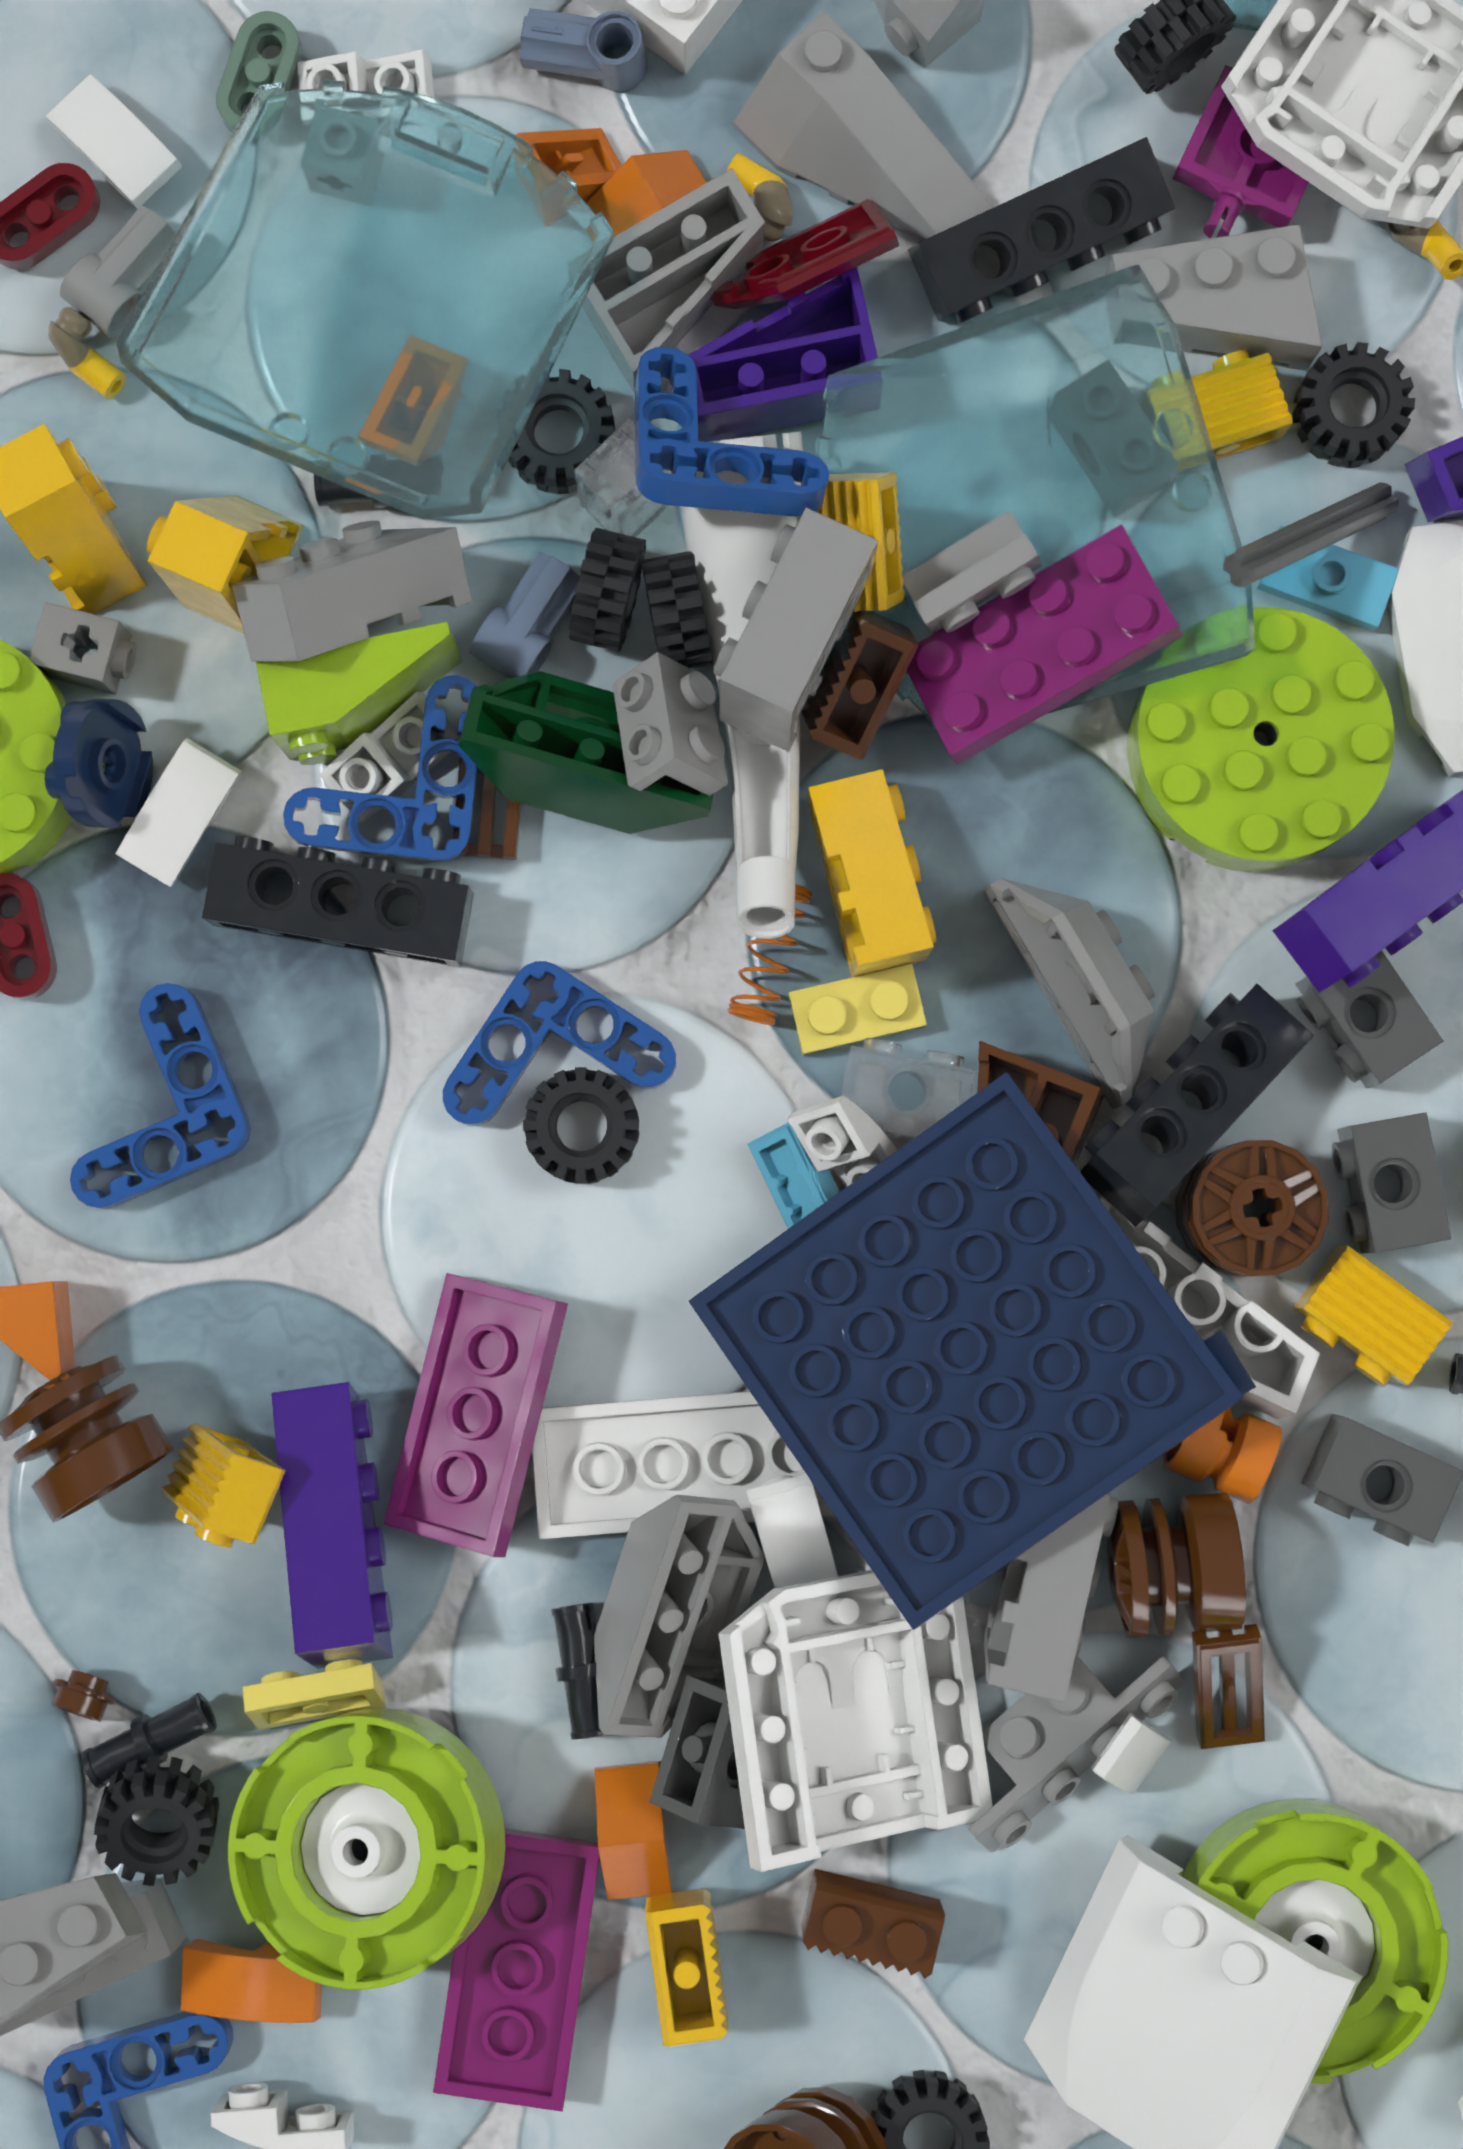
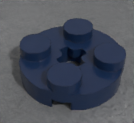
(94, 735)

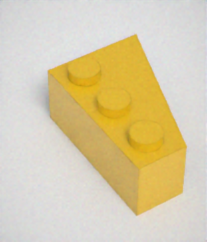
(63, 517)
(213, 545)
(871, 873)

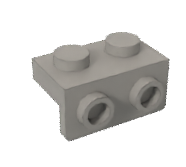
(972, 571)
(669, 726)

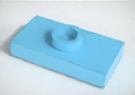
(1336, 585)
(791, 1174)

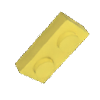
(857, 1009)
(292, 1699)

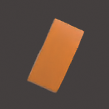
(245, 1985)

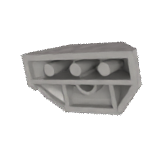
(1083, 979)
(675, 1587)

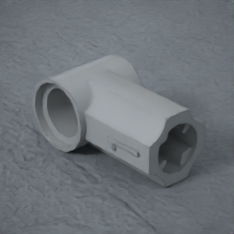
(111, 283)

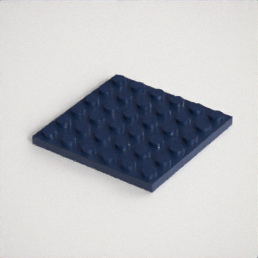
(963, 1350)

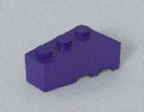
(778, 368)

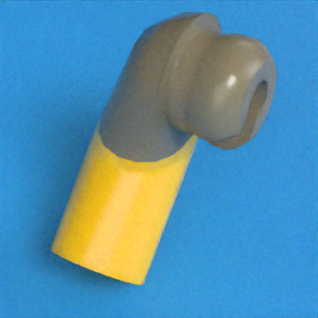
(769, 195)
(1432, 244)
(83, 361)

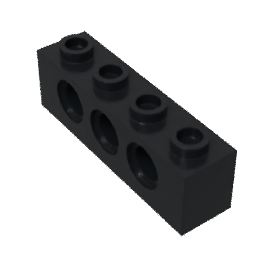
(1124, 177)
(237, 902)
(1263, 1040)

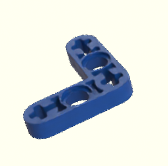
(685, 455)
(408, 813)
(561, 1020)
(194, 1108)
(113, 2082)

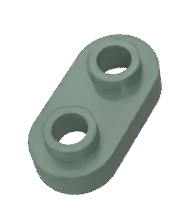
(249, 70)

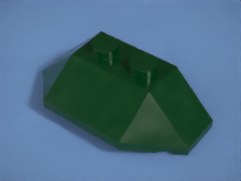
(562, 752)

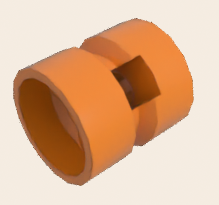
(1230, 1451)

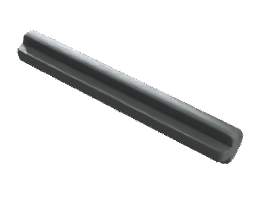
(1310, 534)

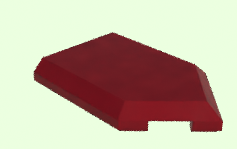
(810, 258)

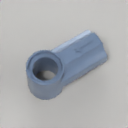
(578, 44)
(520, 634)

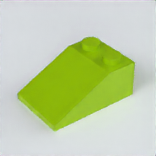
(351, 689)

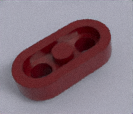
(37, 211)
(24, 937)

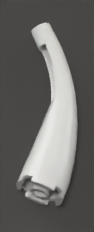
(729, 558)

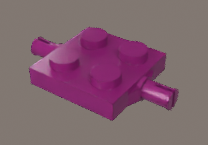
(1234, 171)

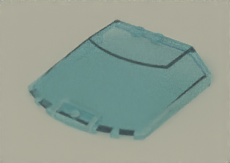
(370, 293)
(1073, 425)

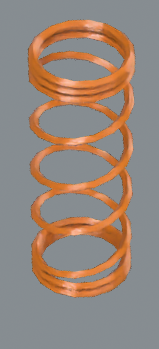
(755, 1013)

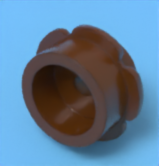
(82, 1695)

